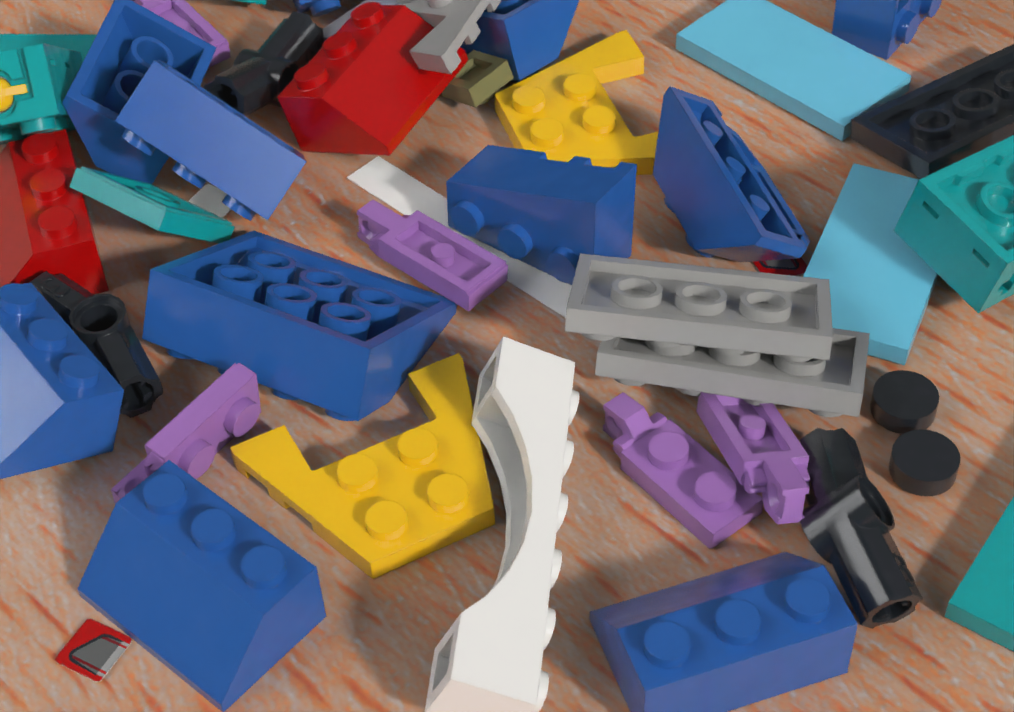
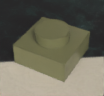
(479, 79)

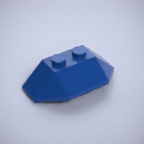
(720, 186)

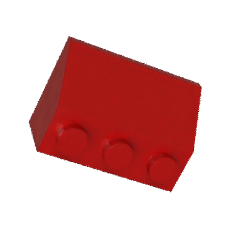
(364, 84)
(43, 218)

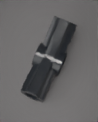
(264, 73)
(107, 332)
(852, 530)

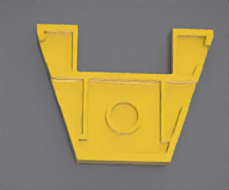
(571, 113)
(396, 495)

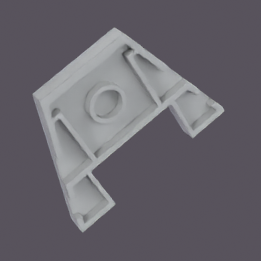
(452, 22)

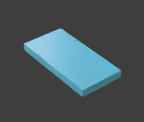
(792, 63)
(871, 271)

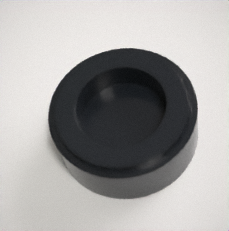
(904, 401)
(924, 462)

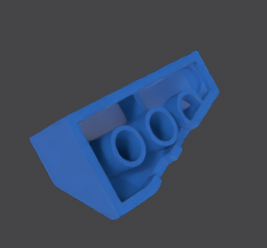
(524, 33)

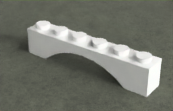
(497, 645)

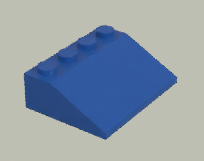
(295, 320)

